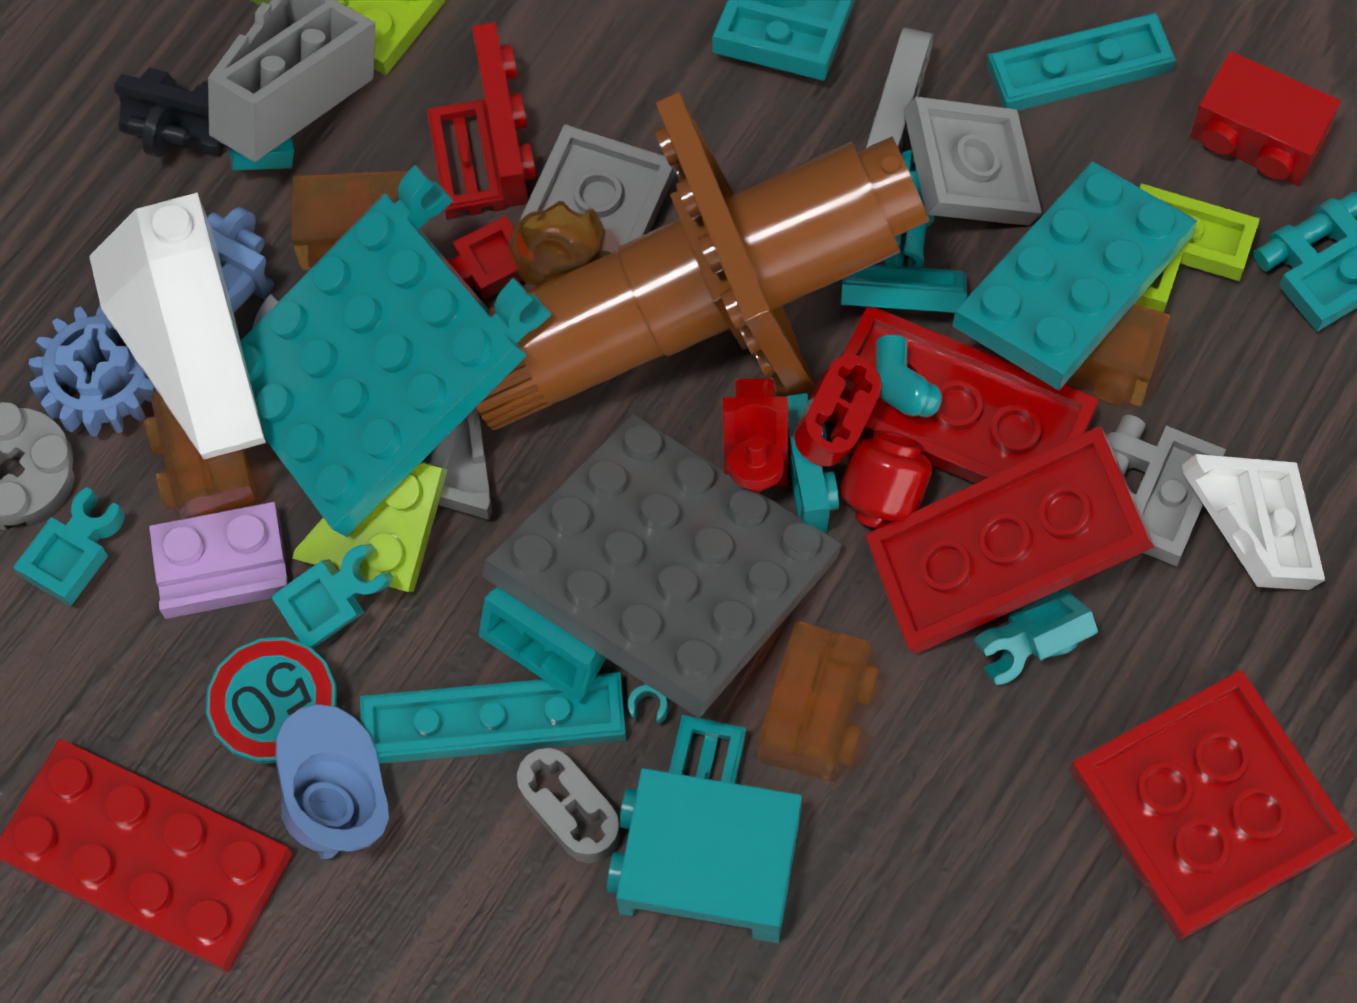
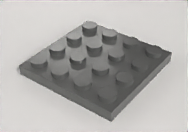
(662, 564)

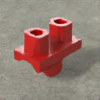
(756, 435)

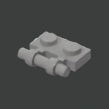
(1165, 495)

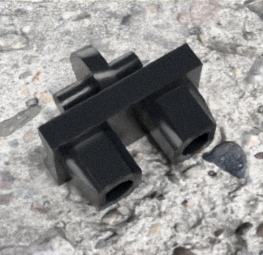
(165, 113)

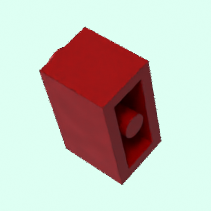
(1264, 119)

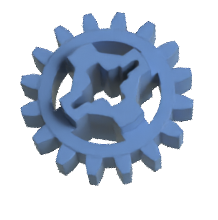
(75, 357)

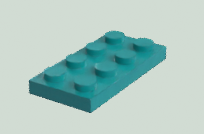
(1074, 275)

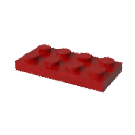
(988, 408)
(1008, 540)
(143, 854)

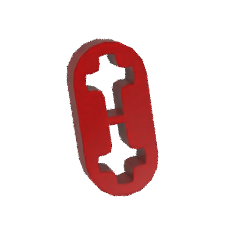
(848, 416)

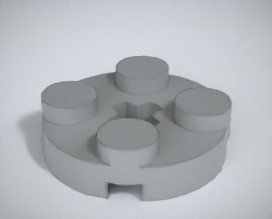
(46, 466)

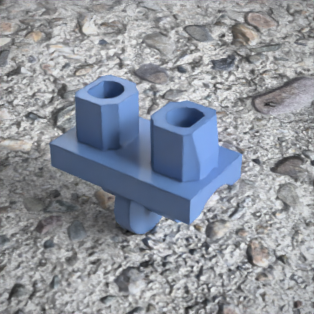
(240, 256)

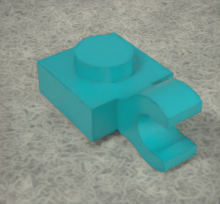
(1042, 628)

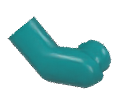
(900, 385)

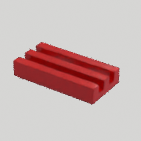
(472, 199)

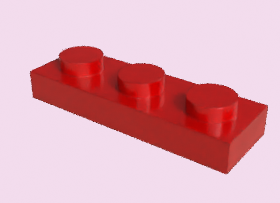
(505, 114)

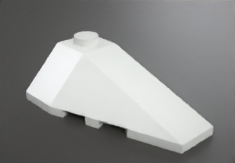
(174, 313)

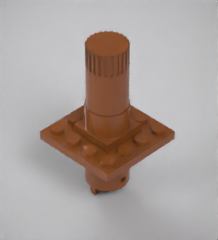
(714, 269)

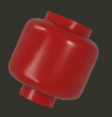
(886, 478)

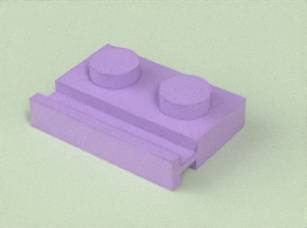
(218, 560)

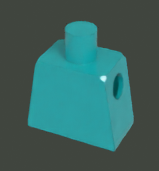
(539, 644)

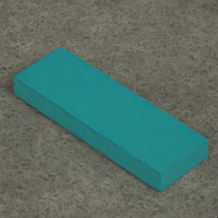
(1080, 62)

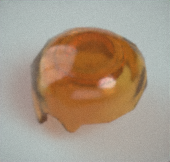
(555, 243)

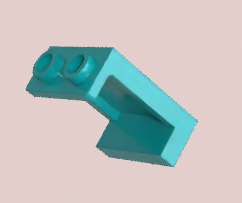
(706, 851)

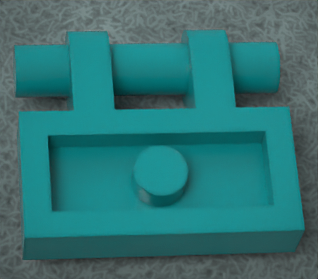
(1323, 282)

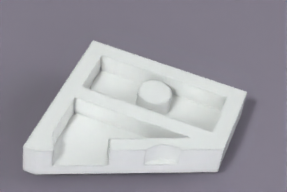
(1261, 516)

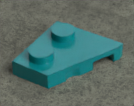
(783, 33)

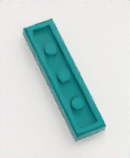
(491, 719)

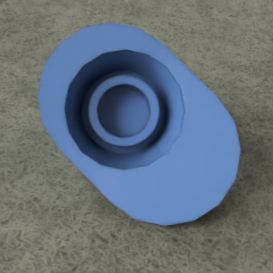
(329, 781)

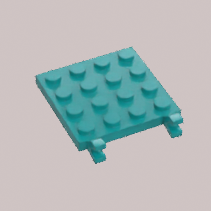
(379, 356)

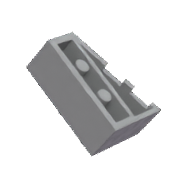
(288, 72)

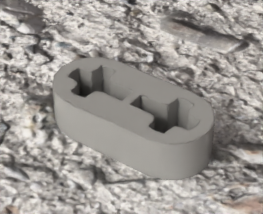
(579, 795)

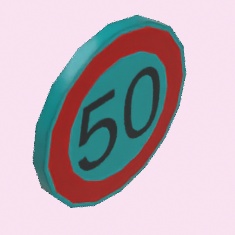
(260, 690)

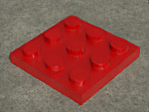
(1211, 804)

